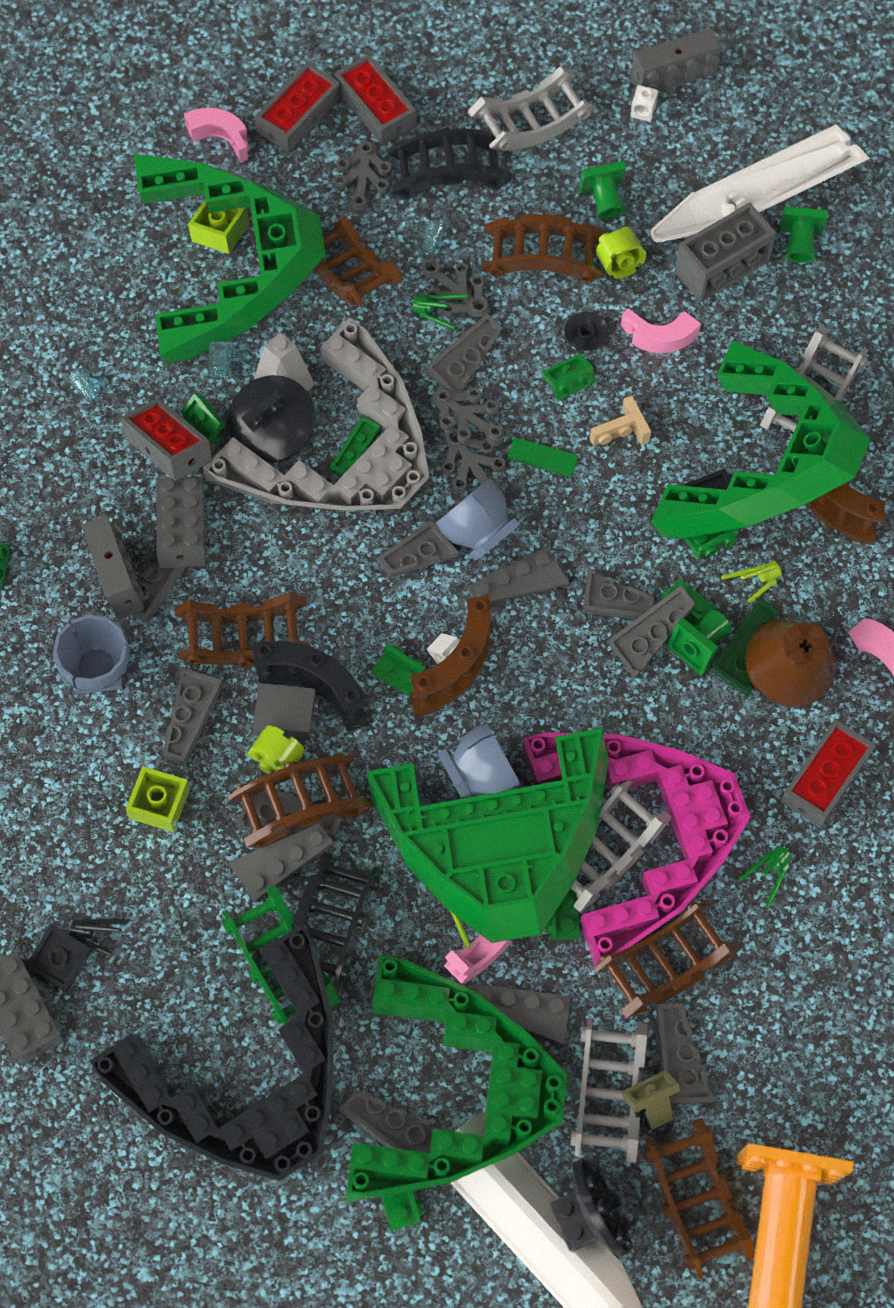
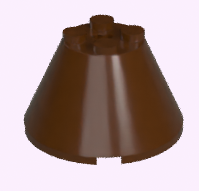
(791, 662)

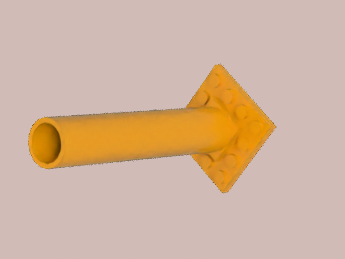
(786, 1219)

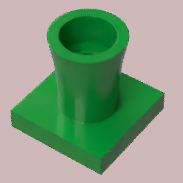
(604, 182)
(802, 226)
(697, 643)

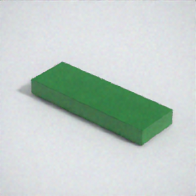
(355, 446)
(542, 457)

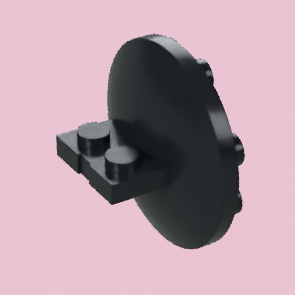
(272, 417)
(589, 1212)

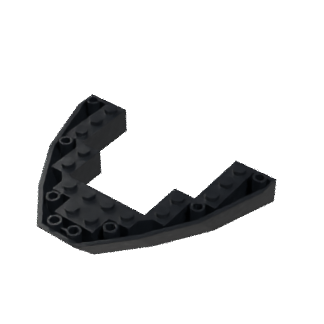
(279, 1130)

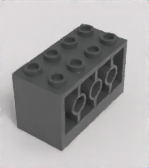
(725, 252)

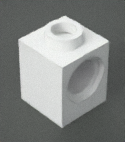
(644, 103)
(442, 647)

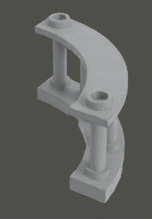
(495, 108)
(820, 341)
(619, 864)
(629, 1123)

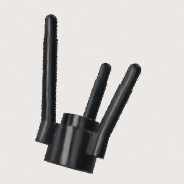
(85, 928)

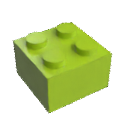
(218, 229)
(158, 799)

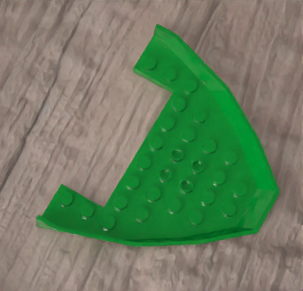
(502, 855)

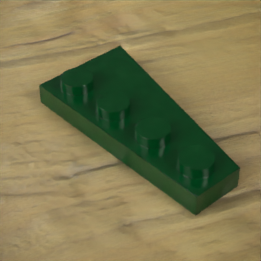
(731, 663)

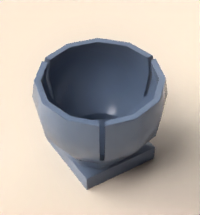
(478, 520)
(93, 656)
(479, 765)

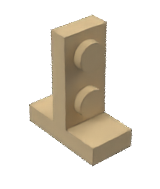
(623, 426)

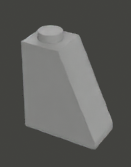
(283, 359)

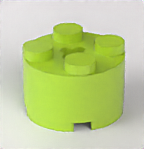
(620, 252)
(275, 750)

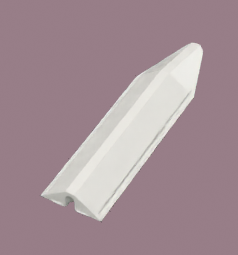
(763, 183)
(518, 1208)

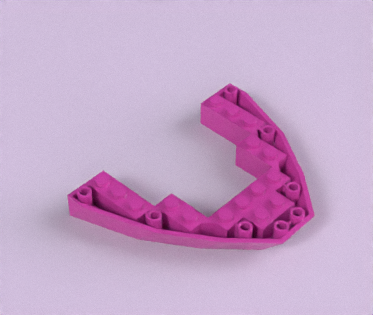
(706, 819)

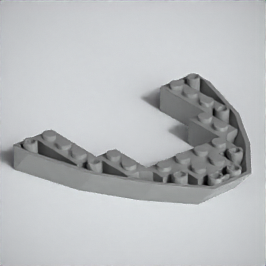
(385, 472)

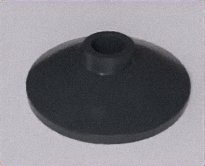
(589, 324)

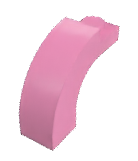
(218, 123)
(661, 338)
(875, 639)
(473, 960)

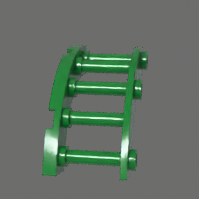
(273, 902)

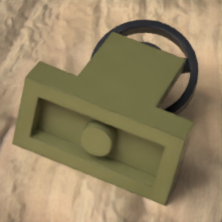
(653, 1097)

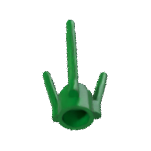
(426, 304)
(776, 860)

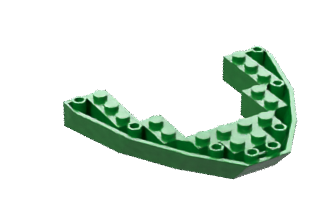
(286, 242)
(819, 457)
(522, 1092)

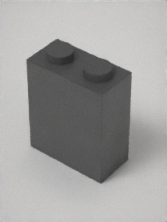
(286, 709)

